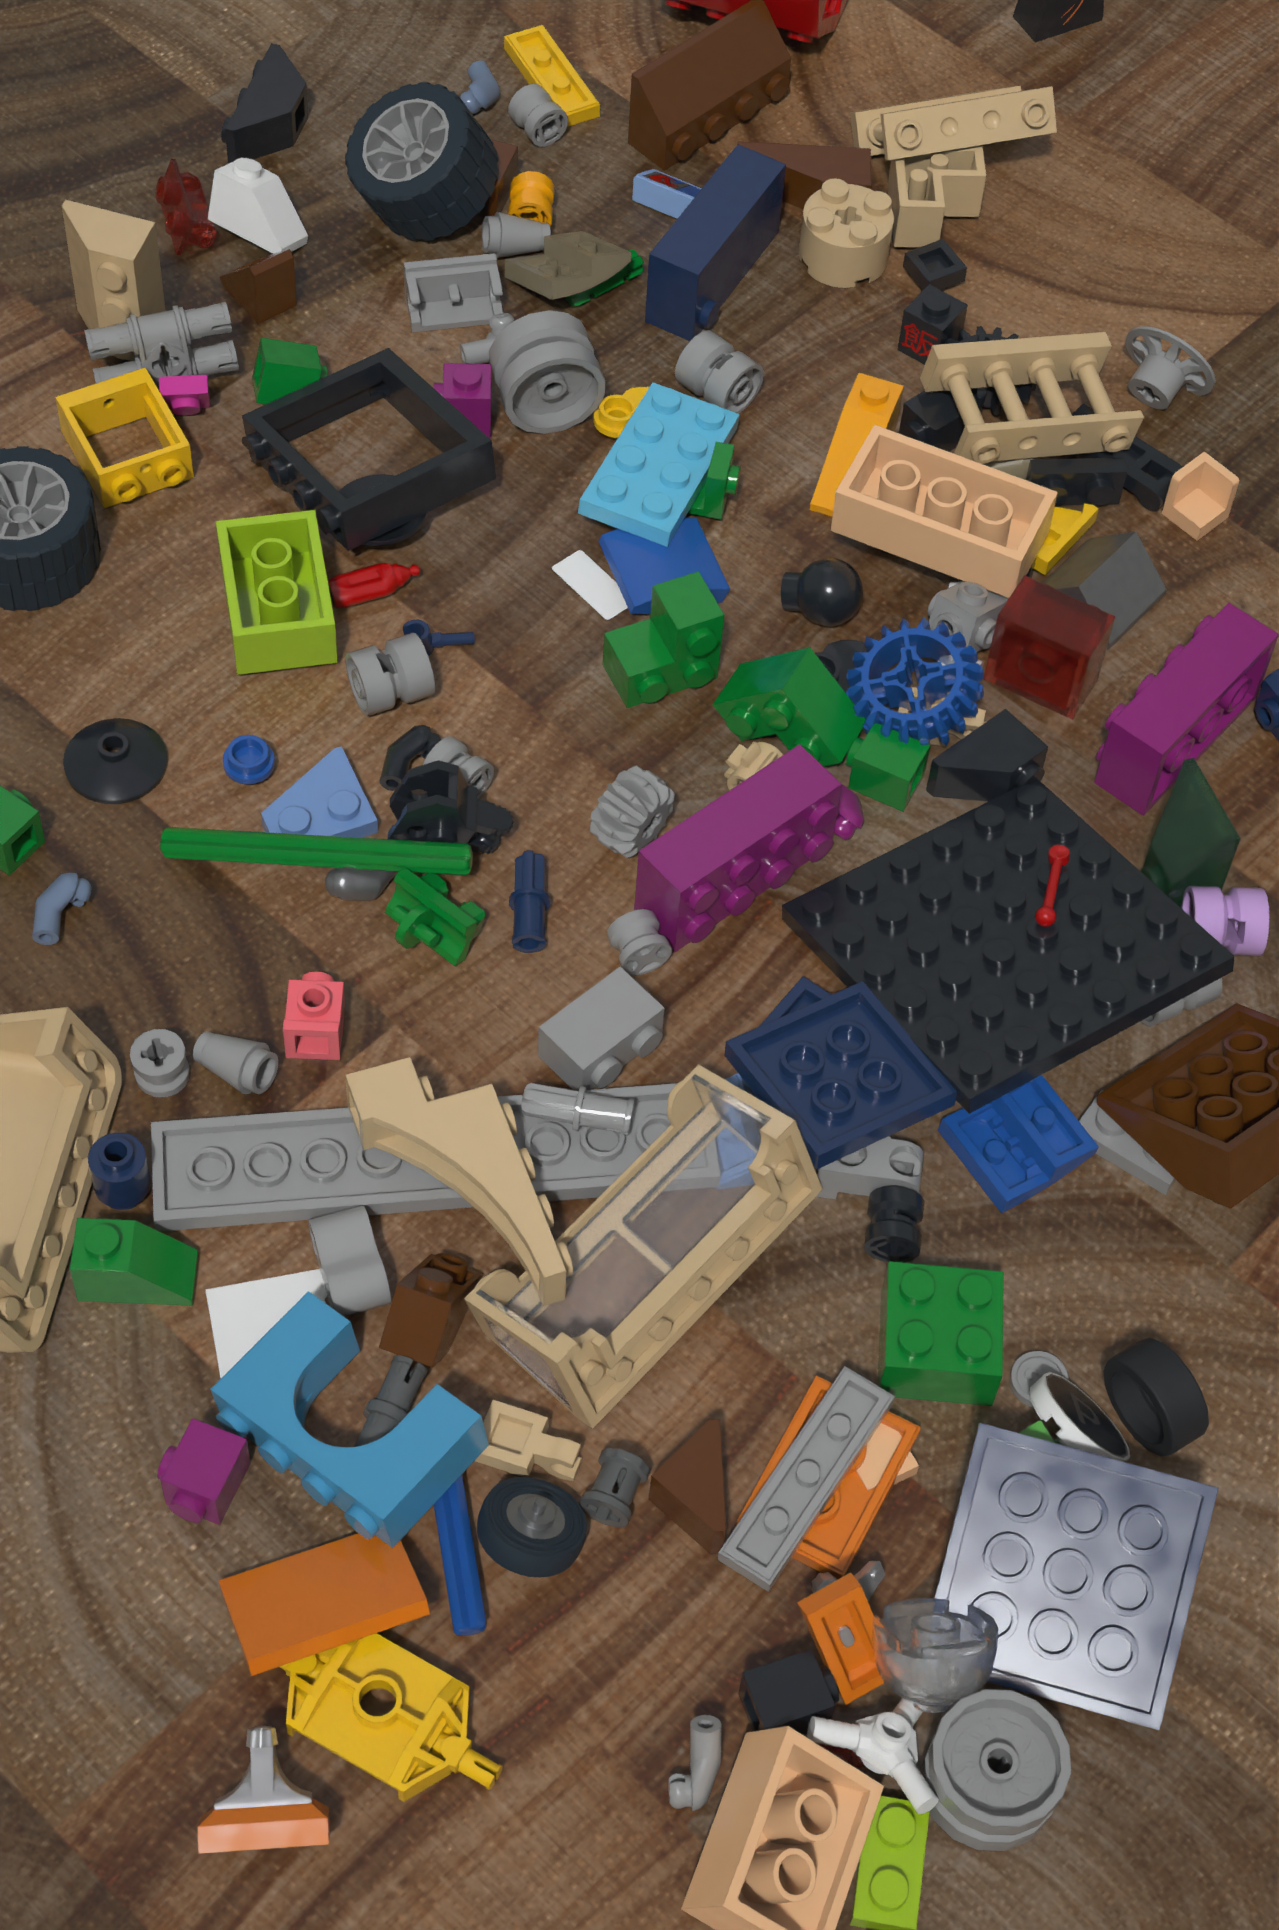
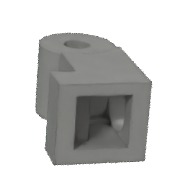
(872, 1167)

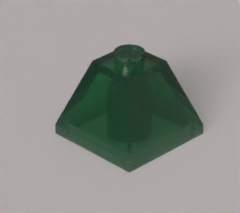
(1192, 839)

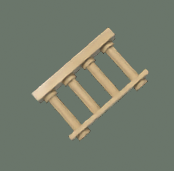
(954, 122)
(1030, 361)

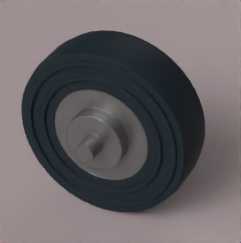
(531, 1527)

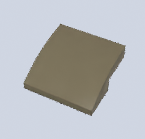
(568, 265)

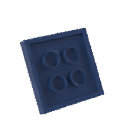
(841, 1073)

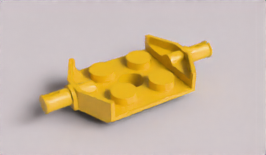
(409, 1745)

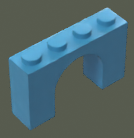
(378, 1484)

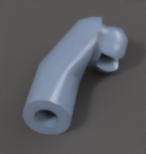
(482, 90)
(50, 904)

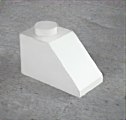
(255, 206)

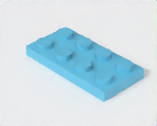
(657, 464)

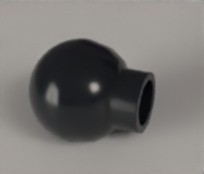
(824, 592)

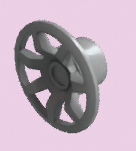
(1161, 372)

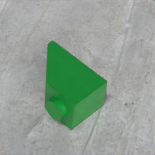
(131, 1264)

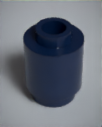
(119, 1170)

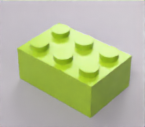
(276, 592)

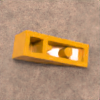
(868, 404)

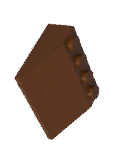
(1209, 1106)

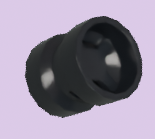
(894, 1224)

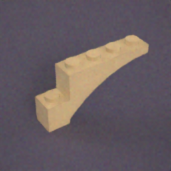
(470, 1149)

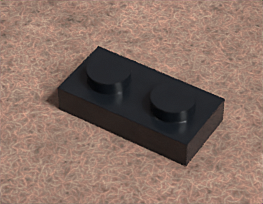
(1081, 480)

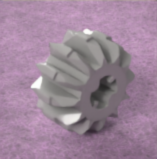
(631, 811)

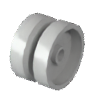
(546, 372)
(1030, 1763)

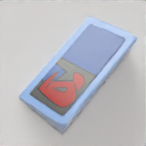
(663, 192)

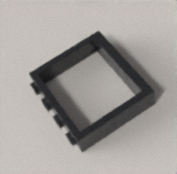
(462, 466)

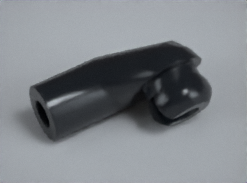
(402, 751)

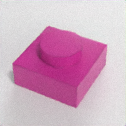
(185, 393)

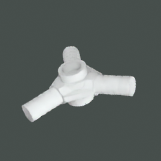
(885, 1747)

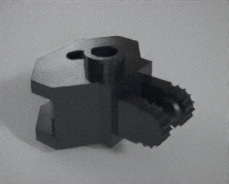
(447, 810)

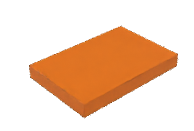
(852, 1509)
(321, 1600)

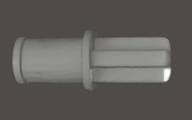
(578, 1108)

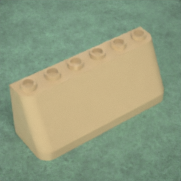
(53, 1107)

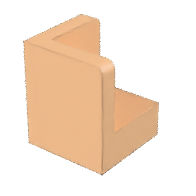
(1200, 496)

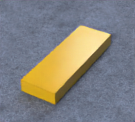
(546, 65)

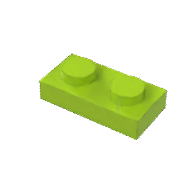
(891, 1868)

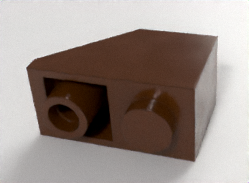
(429, 1308)

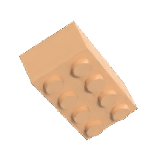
(943, 511)

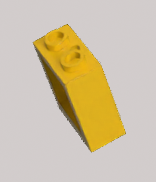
(132, 398)

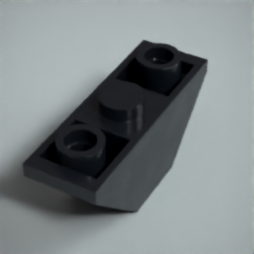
(267, 111)

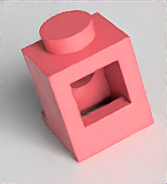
(314, 1017)

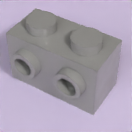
(601, 1032)

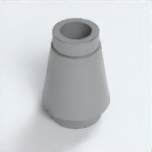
(512, 235)
(238, 1061)

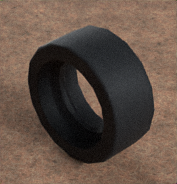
(1156, 1397)

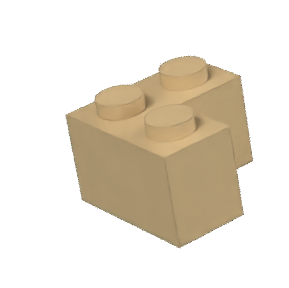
(934, 187)

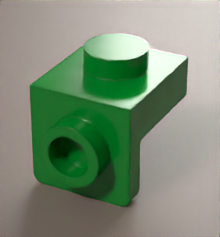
(721, 480)

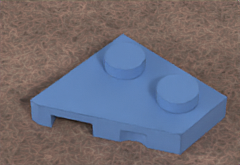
(323, 803)

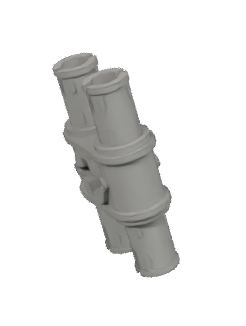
(170, 329)

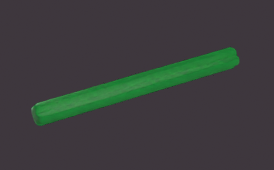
(316, 850)

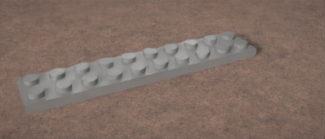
(316, 1166)

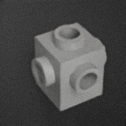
(967, 610)

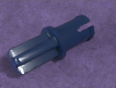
(529, 902)

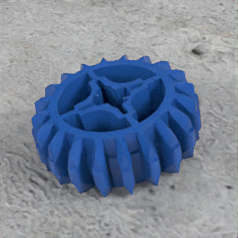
(875, 687)

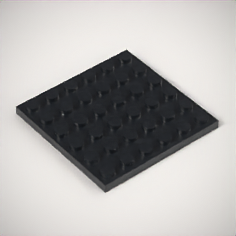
(968, 971)

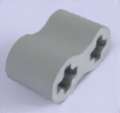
(349, 1261)

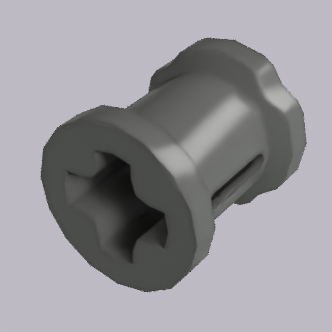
(601, 1502)

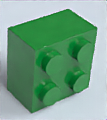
(941, 1333)

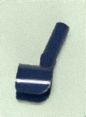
(438, 639)

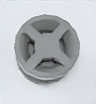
(639, 942)
(170, 1071)

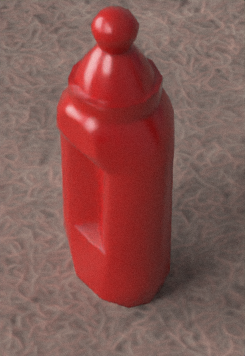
(369, 583)

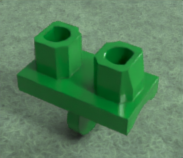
(429, 917)

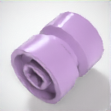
(1244, 906)

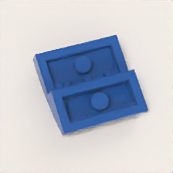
(643, 563)
(1018, 1142)

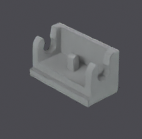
(452, 292)

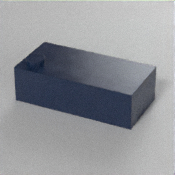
(714, 243)

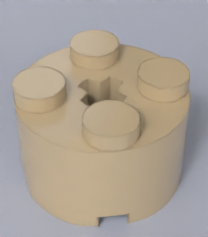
(846, 233)

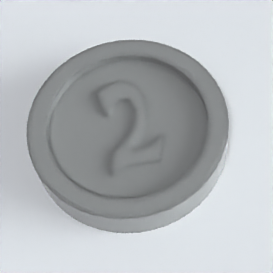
(1029, 1369)

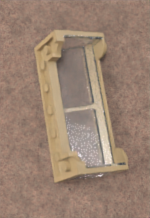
(655, 1246)

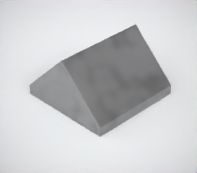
(1114, 577)

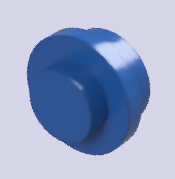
(248, 760)

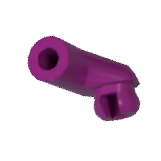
(849, 815)

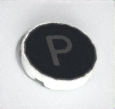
(1080, 1419)

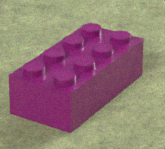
(1184, 707)
(738, 847)

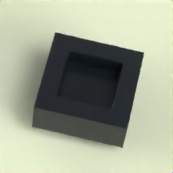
(935, 265)

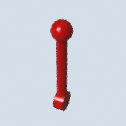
(1057, 856)

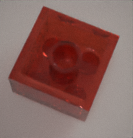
(1048, 647)

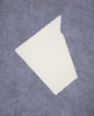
(250, 1309)

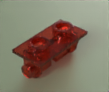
(184, 209)

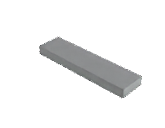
(806, 1479)

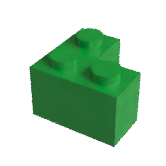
(672, 648)
(794, 700)

